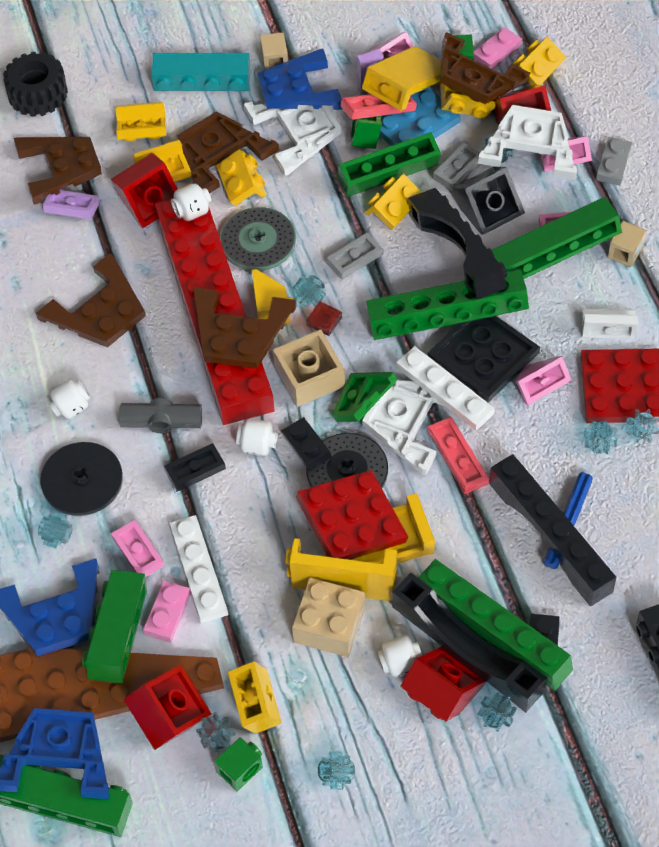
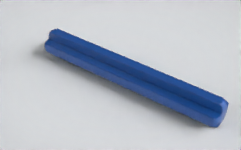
(571, 511)

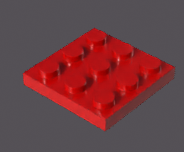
(620, 383)
(352, 516)

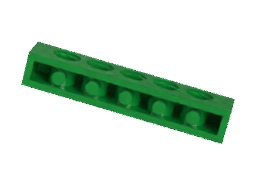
(443, 307)

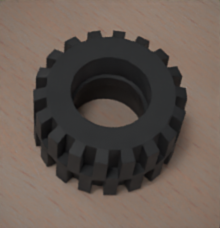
(35, 84)

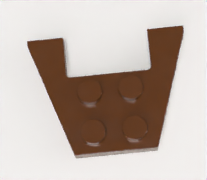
(473, 78)
(214, 141)
(69, 160)
(104, 315)
(238, 338)

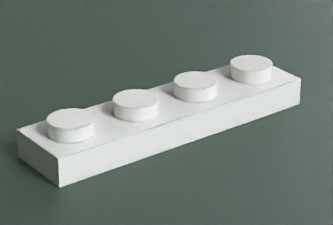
(445, 388)
(198, 569)

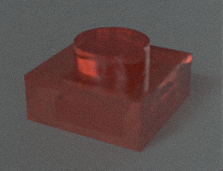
(324, 318)

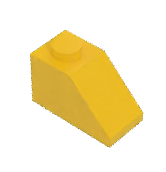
(264, 290)

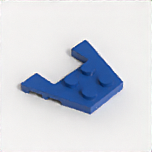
(288, 85)
(56, 620)
(58, 740)

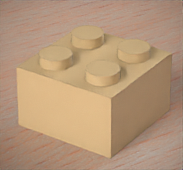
(309, 368)
(329, 617)

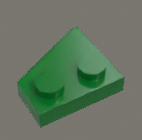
(361, 394)

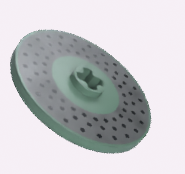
(272, 227)

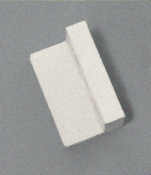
(609, 323)

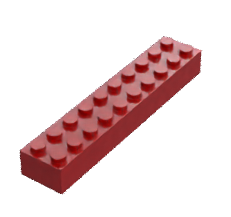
(202, 263)

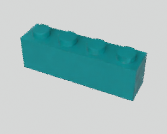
(201, 71)

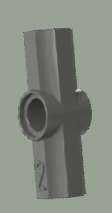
(160, 415)

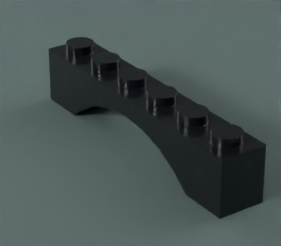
(481, 269)
(582, 564)
(501, 670)

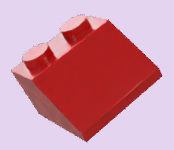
(531, 97)
(143, 186)
(442, 683)
(167, 706)

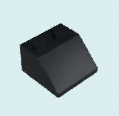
(489, 199)

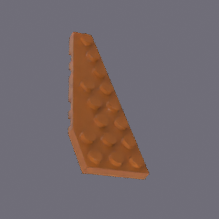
(62, 683)

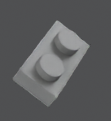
(614, 161)
(457, 166)
(354, 256)

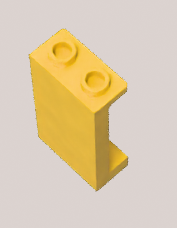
(402, 76)
(420, 537)
(372, 578)

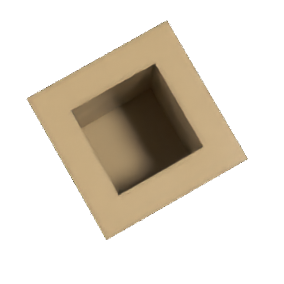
(273, 49)
(627, 245)

